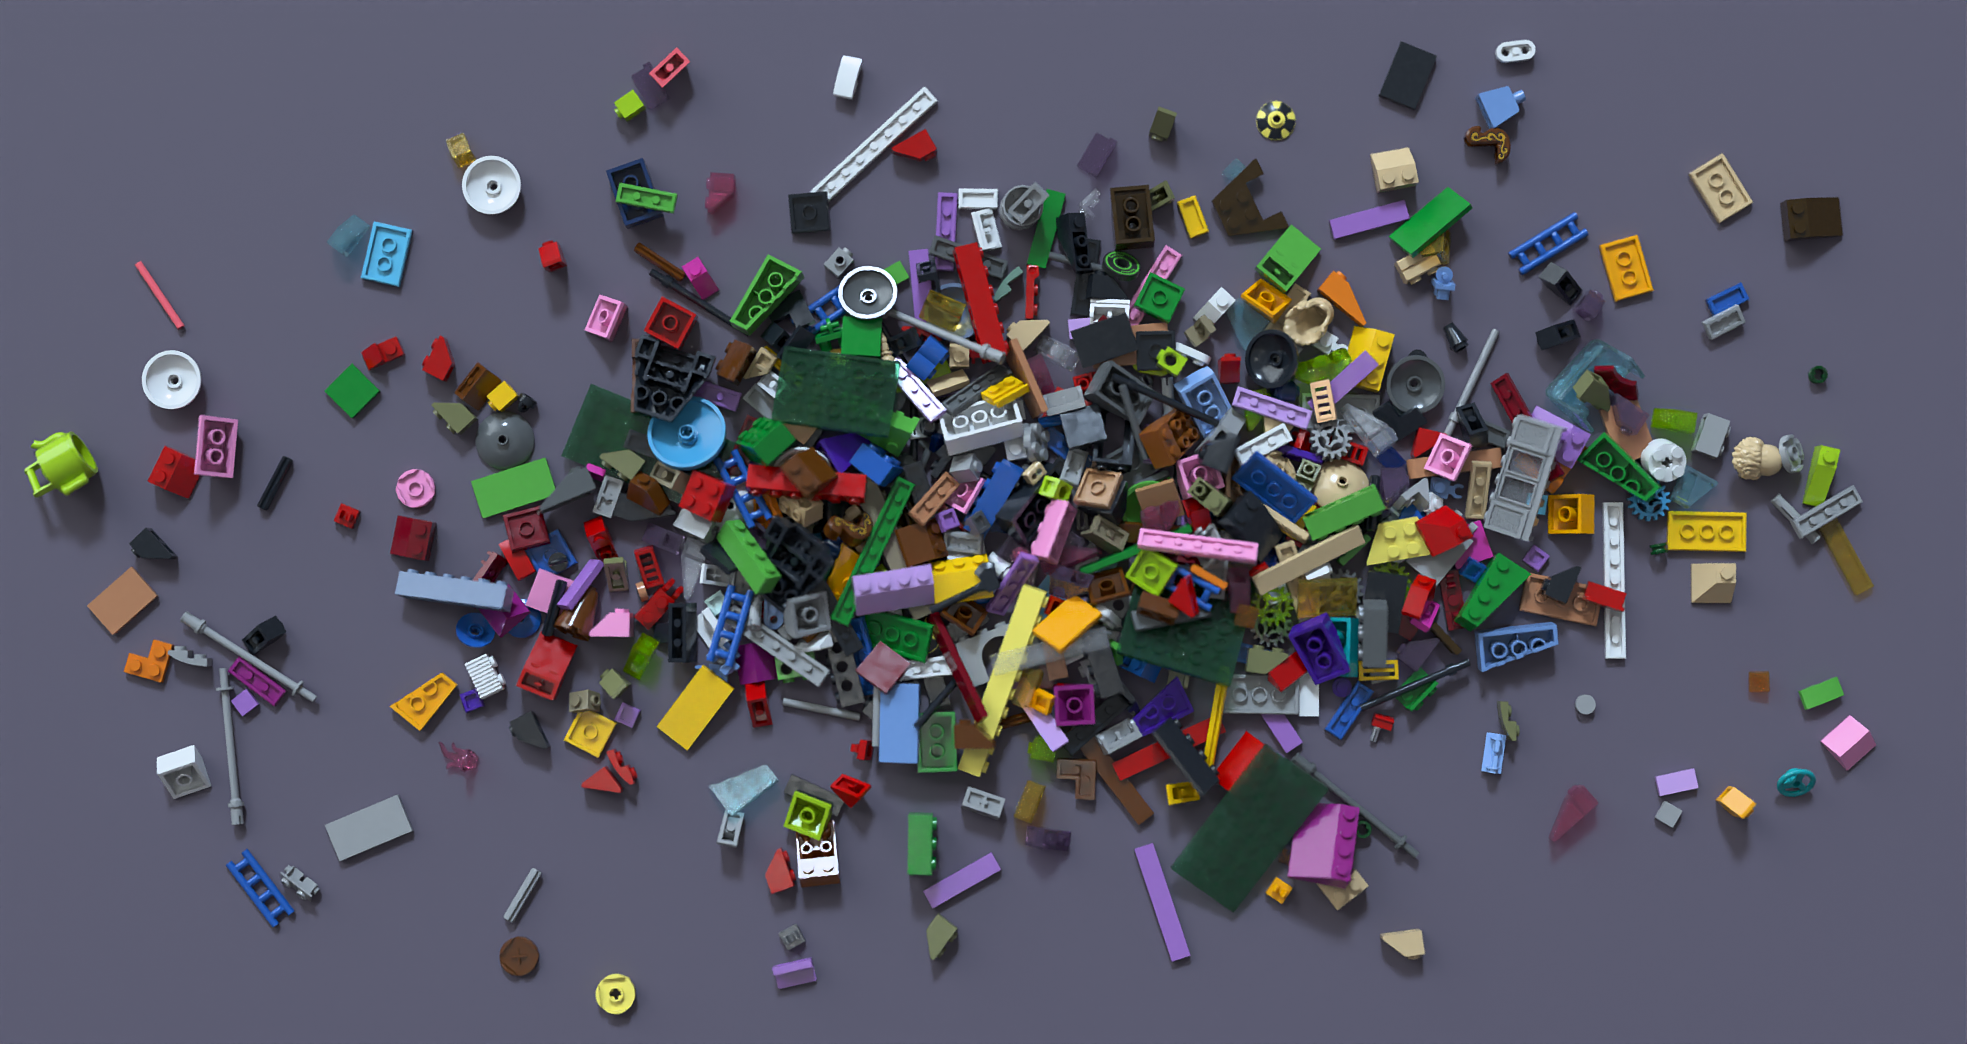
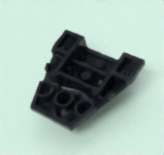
(667, 378)
(797, 557)

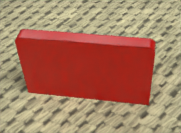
(1604, 596)

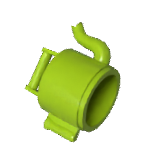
(63, 462)

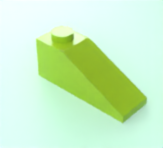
(1820, 474)

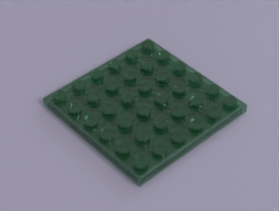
(1193, 648)

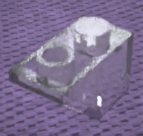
(1057, 353)

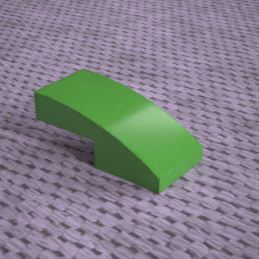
(1821, 693)

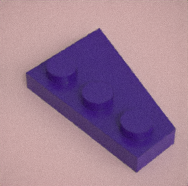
(1168, 702)

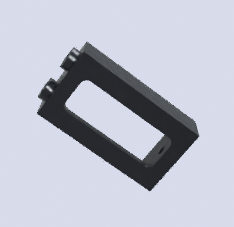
(1121, 466)

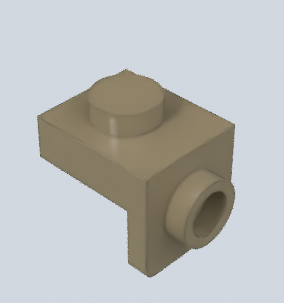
(1200, 331)
(584, 701)

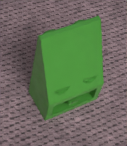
(1287, 259)

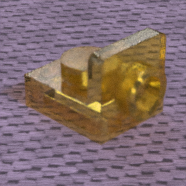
(460, 150)

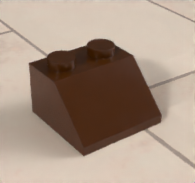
(808, 472)
(921, 544)

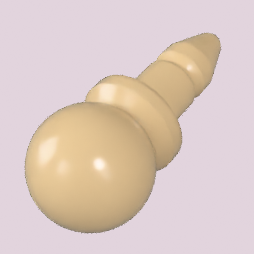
(886, 354)

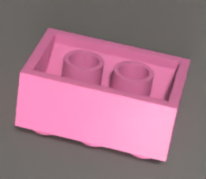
(216, 447)
(1053, 531)

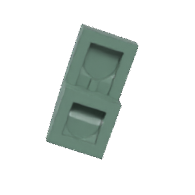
(1004, 288)

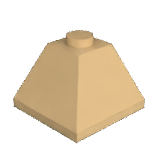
(1713, 582)

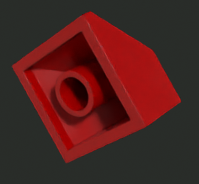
(1443, 530)

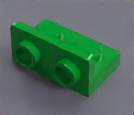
(1413, 699)

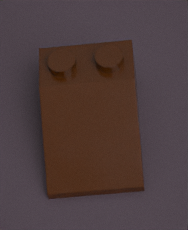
(736, 361)

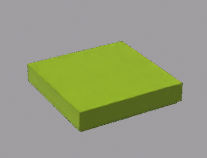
(1151, 571)

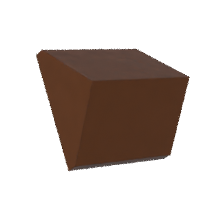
(1108, 586)
(965, 615)

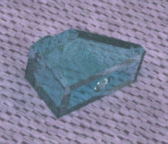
(348, 235)

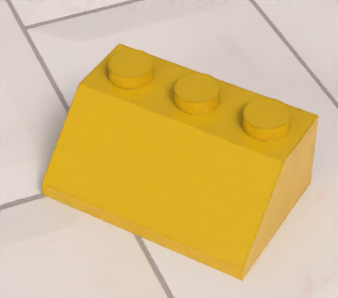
(1378, 345)
(956, 576)

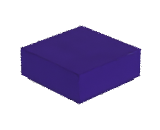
(471, 700)

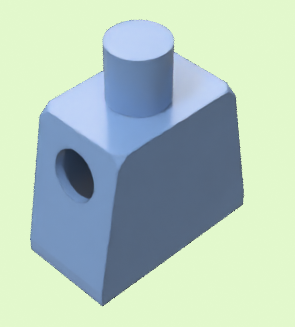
(1499, 105)

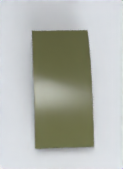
(1307, 474)
(1509, 727)

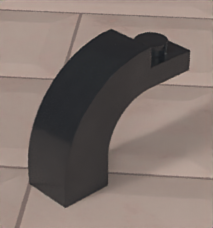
(983, 454)

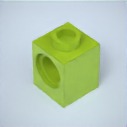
(629, 106)
(1172, 370)
(1055, 489)

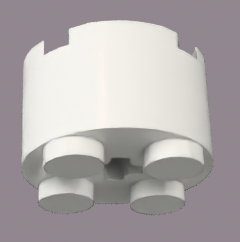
(1672, 456)

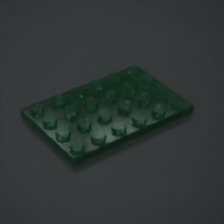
(836, 392)

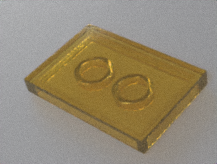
(1331, 595)

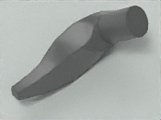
(927, 453)

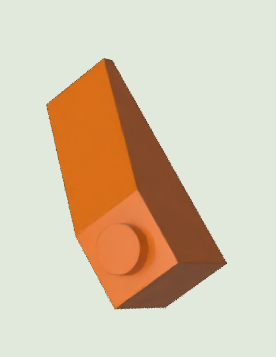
(1340, 294)

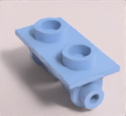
(1493, 753)

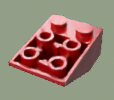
(547, 666)

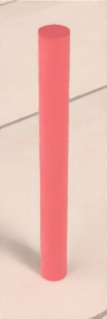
(159, 295)

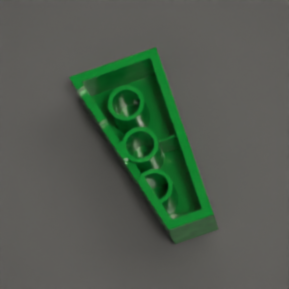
(1617, 465)
(1492, 588)

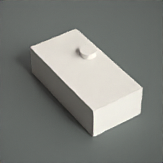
(981, 426)

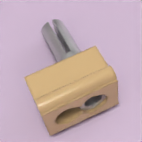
(1033, 472)

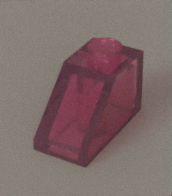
(1041, 374)

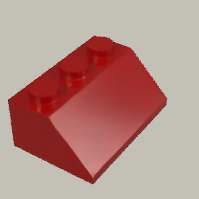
(1238, 760)

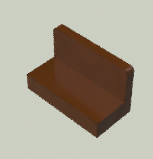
(477, 386)
(1157, 608)

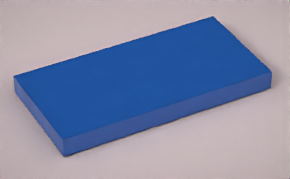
(1274, 487)

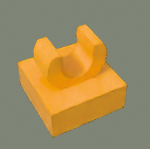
(1043, 701)
(1278, 890)

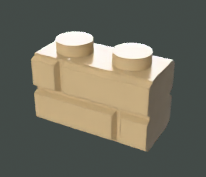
(1412, 268)

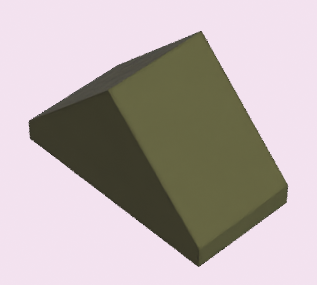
(1161, 195)

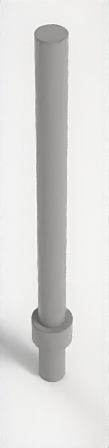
(1472, 380)

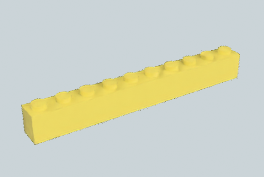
(1001, 686)

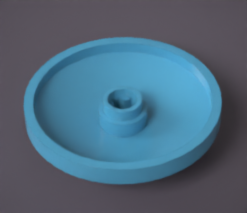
(691, 438)

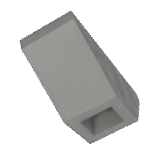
(1230, 422)

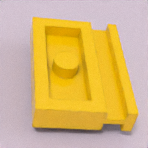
(1005, 391)

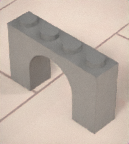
(971, 651)

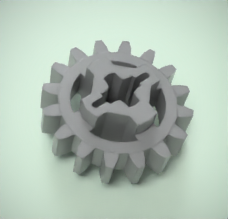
(1339, 443)

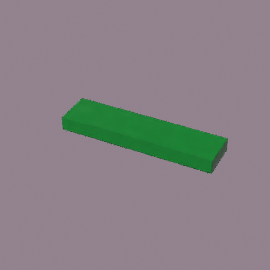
(1046, 229)

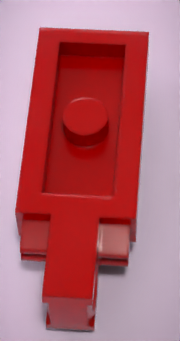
(1031, 291)

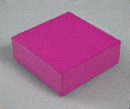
(596, 472)

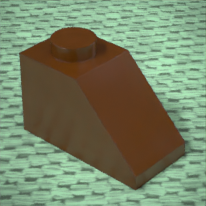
(647, 493)
(971, 736)

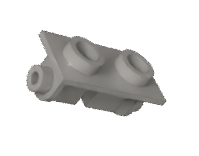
(292, 879)

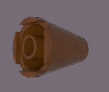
(581, 618)

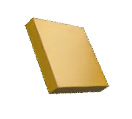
(590, 732)

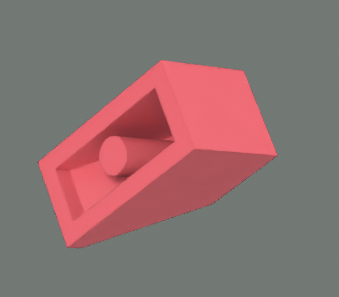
(669, 67)

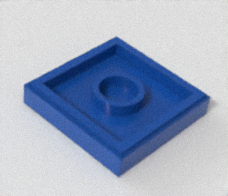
(540, 555)

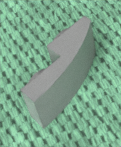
(186, 656)

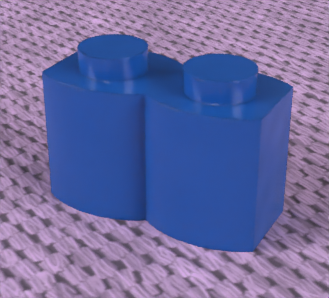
(927, 358)

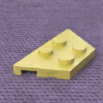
(1396, 541)

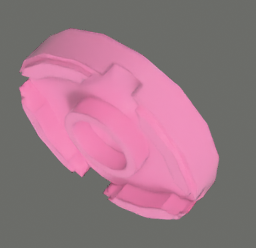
(415, 488)

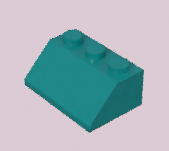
(1348, 633)

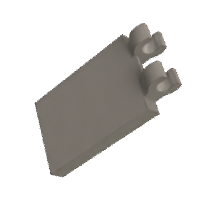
(1439, 565)

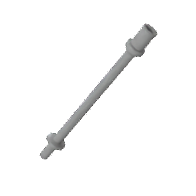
(985, 351)
(201, 627)
(235, 802)

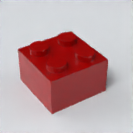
(671, 323)
(707, 496)

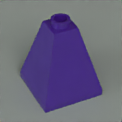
(841, 449)

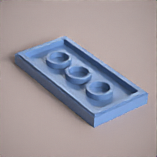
(897, 715)

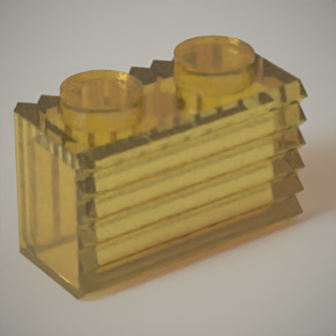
(1030, 800)

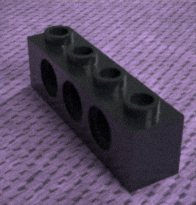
(843, 697)

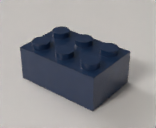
(635, 174)

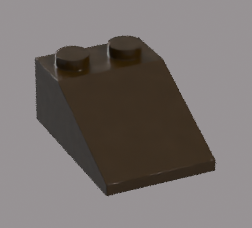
(1132, 217)
(1811, 218)

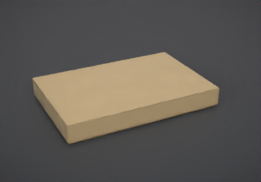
(1720, 188)

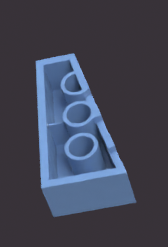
(1506, 644)

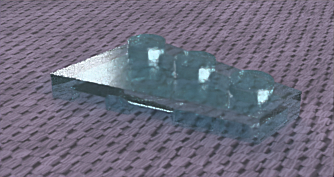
(744, 789)

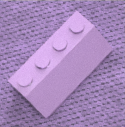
(893, 590)

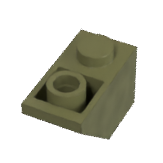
(1593, 390)
(456, 415)
(625, 462)
(1210, 497)
(1263, 661)
(938, 934)

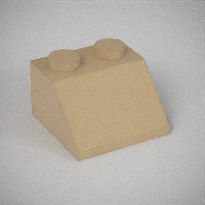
(1394, 170)

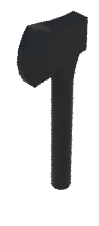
(989, 582)

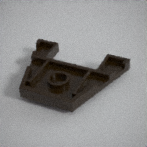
(1237, 208)

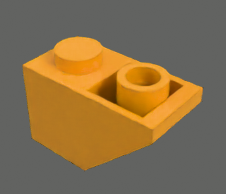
(1736, 802)

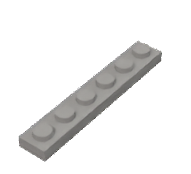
(783, 651)

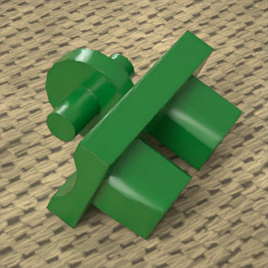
(824, 338)

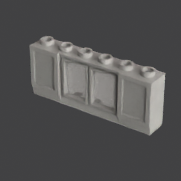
(1523, 477)

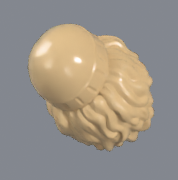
(1308, 321)
(1756, 459)

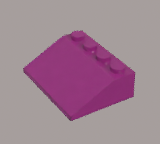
(1325, 846)

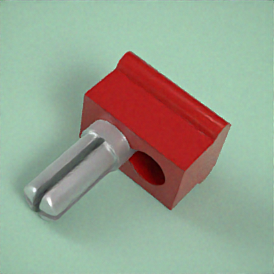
(1380, 721)

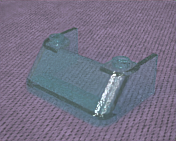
(1594, 354)

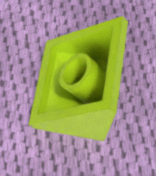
(808, 815)

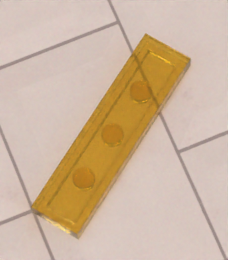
(1846, 557)

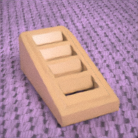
(1322, 418)

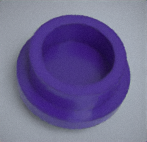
(1341, 687)

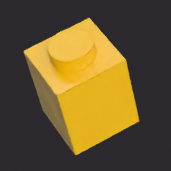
(502, 397)

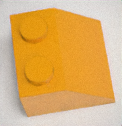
(1571, 514)

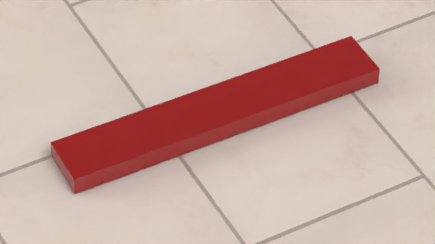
(1155, 752)

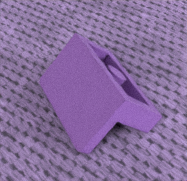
(794, 973)

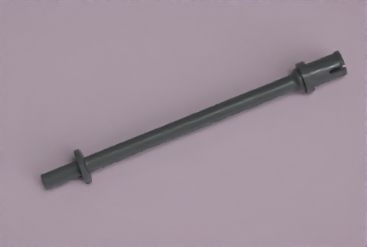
(1310, 768)

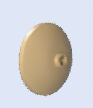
(1327, 485)

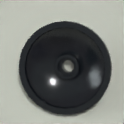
(1262, 358)

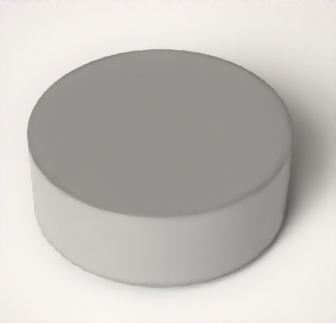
(1585, 704)

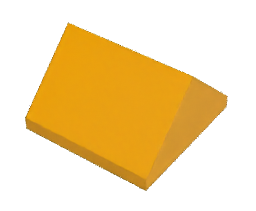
(1266, 300)

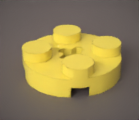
(608, 1002)

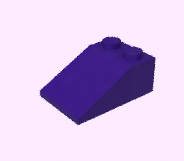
(1319, 648)

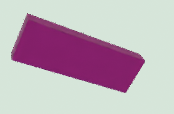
(257, 681)

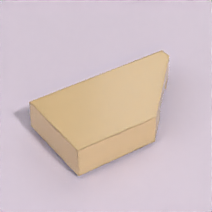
(761, 364)

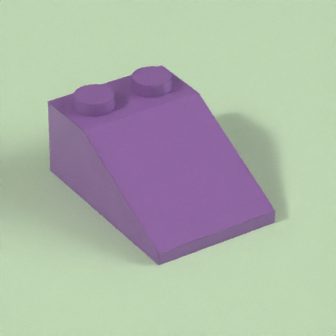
(1572, 440)

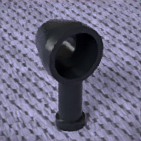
(929, 433)

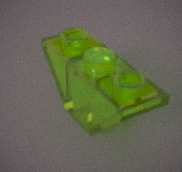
(1323, 367)

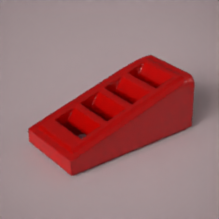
(1351, 459)
(649, 549)

